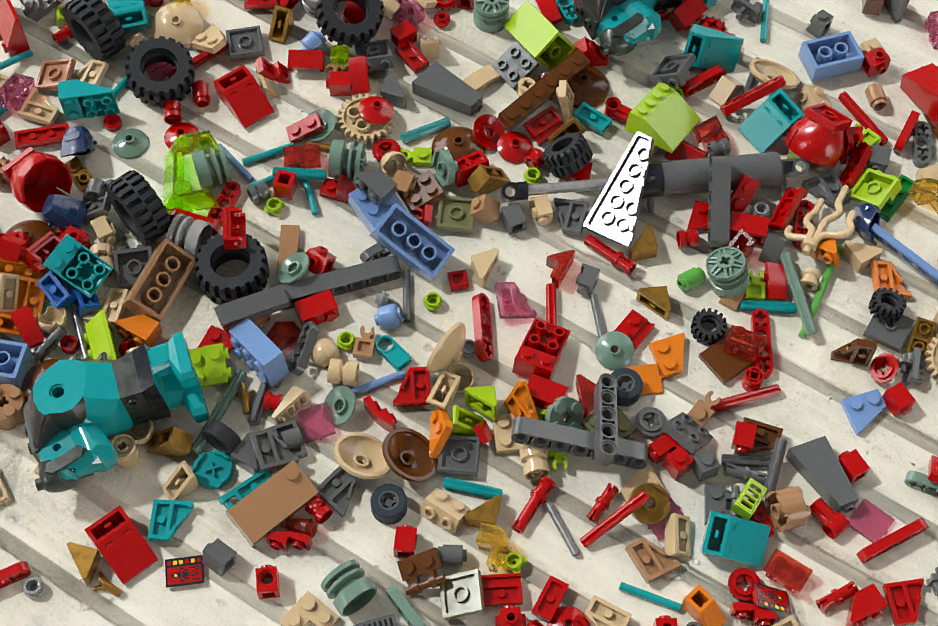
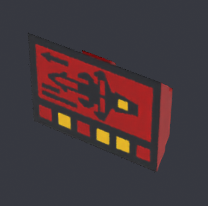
(184, 571)
(771, 598)

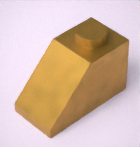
(487, 179)
(170, 442)

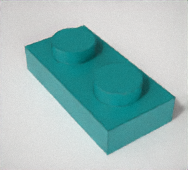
(592, 118)

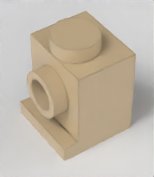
(541, 209)
(104, 229)

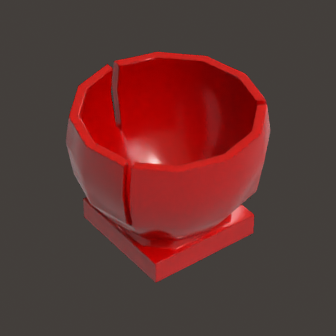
(819, 135)
(36, 176)

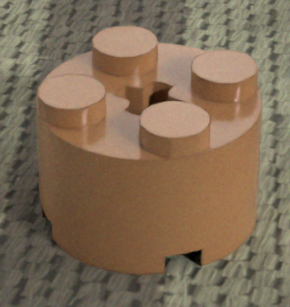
(11, 406)
(787, 508)

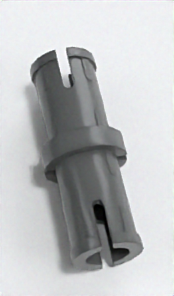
(50, 343)
(744, 473)

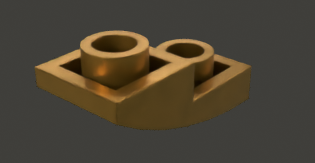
(79, 173)
(921, 335)

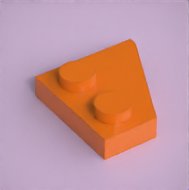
(885, 275)
(669, 354)
(439, 431)

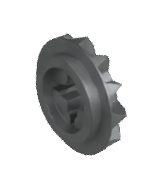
(645, 415)

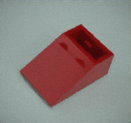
(243, 96)
(541, 350)
(121, 544)

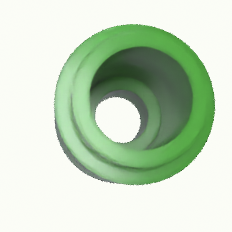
(691, 279)

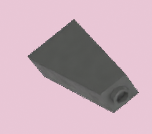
(447, 90)
(252, 306)
(824, 473)

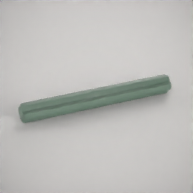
(798, 294)
(221, 408)

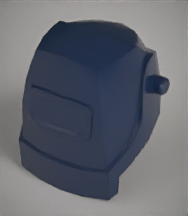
(77, 141)
(63, 211)
(865, 218)

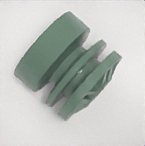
(491, 15)
(346, 159)
(211, 166)
(727, 272)
(349, 587)

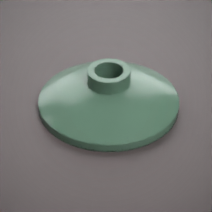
(328, 121)
(130, 149)
(293, 268)
(621, 357)
(341, 404)

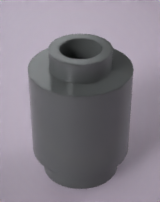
(452, 555)

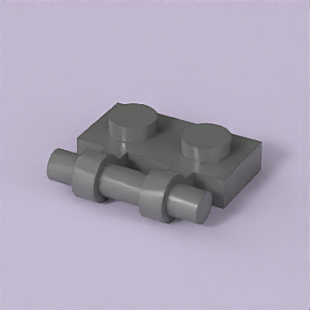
(716, 498)

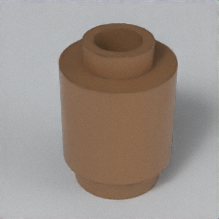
(876, 96)

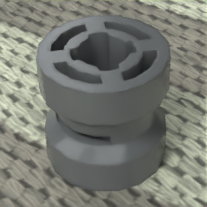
(718, 147)
(258, 192)

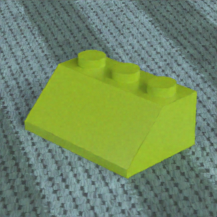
(100, 337)

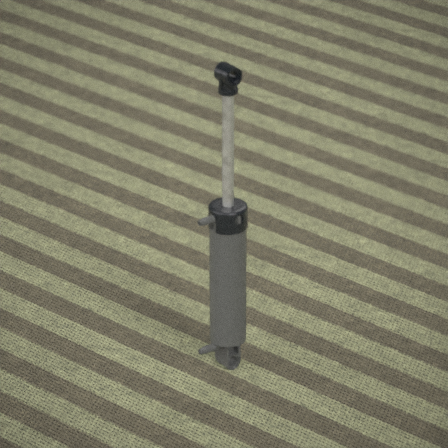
(679, 177)

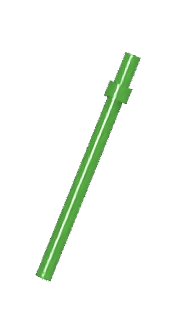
(820, 292)

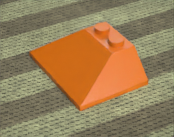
(28, 293)

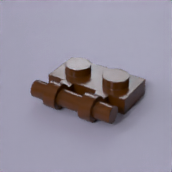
(419, 565)

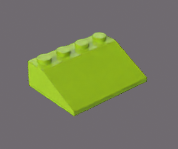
(664, 117)

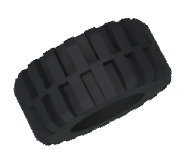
(95, 28)
(349, 33)
(155, 51)
(139, 207)
(231, 288)

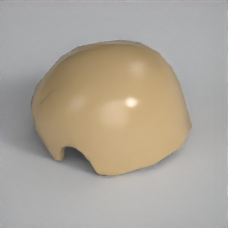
(392, 162)
(51, 319)
(323, 351)
(466, 374)
(146, 429)

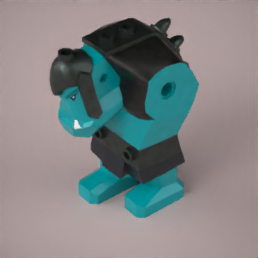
(623, 22)
(90, 399)

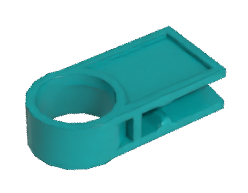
(396, 356)

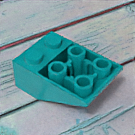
(131, 14)
(713, 48)
(86, 100)
(771, 121)
(78, 266)
(735, 538)

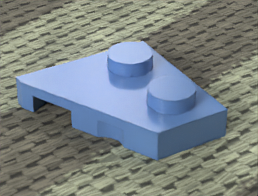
(863, 409)

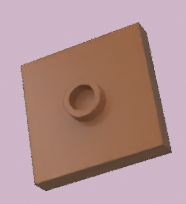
(54, 72)

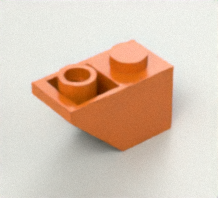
(827, 252)
(139, 329)
(703, 608)

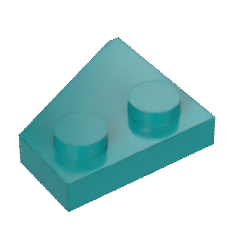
(167, 518)

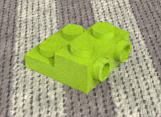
(875, 188)
(211, 364)

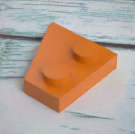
(520, 401)

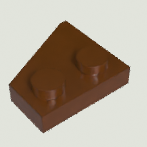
(855, 352)

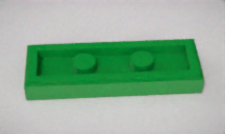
(891, 207)

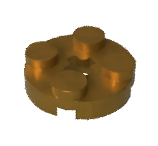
(660, 502)

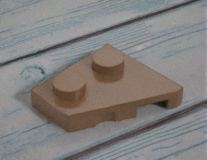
(650, 560)

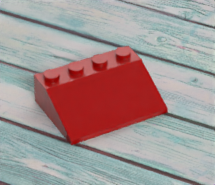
(11, 30)

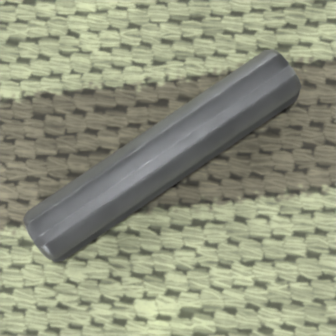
(775, 464)

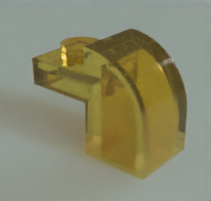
(925, 192)
(495, 540)

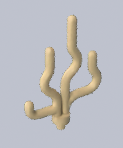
(814, 236)

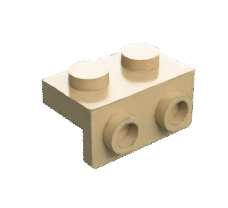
(810, 96)
(444, 510)

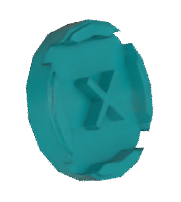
(213, 470)

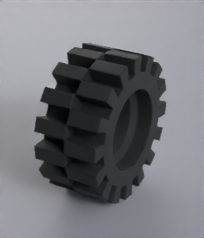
(884, 312)
(712, 317)

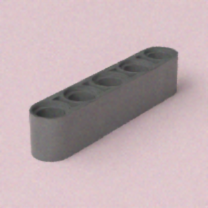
(719, 201)
(605, 419)

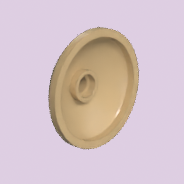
(183, 31)
(766, 69)
(448, 348)
(361, 455)

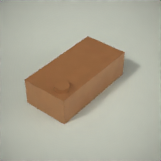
(160, 281)
(272, 503)

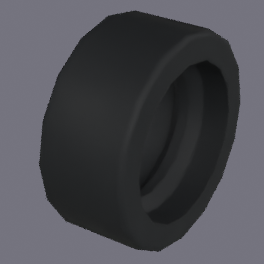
(221, 436)

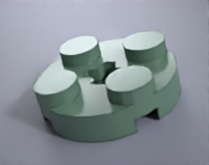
(444, 167)
(572, 408)

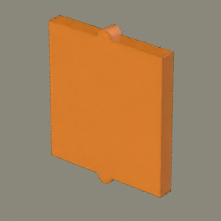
(650, 378)

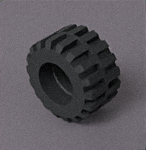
(567, 154)

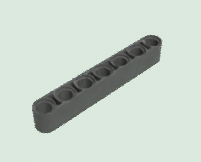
(346, 279)
(574, 441)

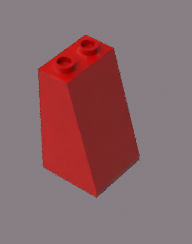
(922, 89)

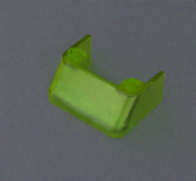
(176, 190)

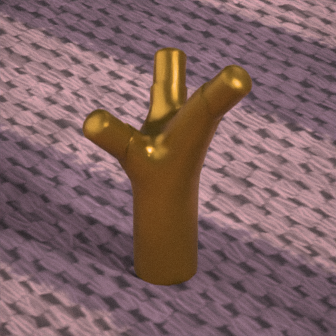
(245, 398)
(107, 586)

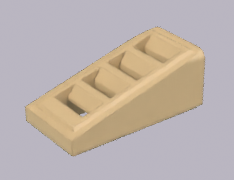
(293, 402)

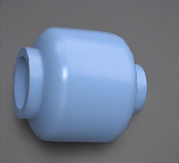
(313, 41)
(389, 317)

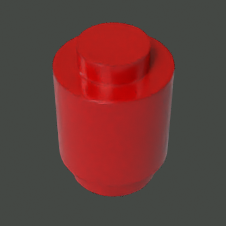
(201, 93)

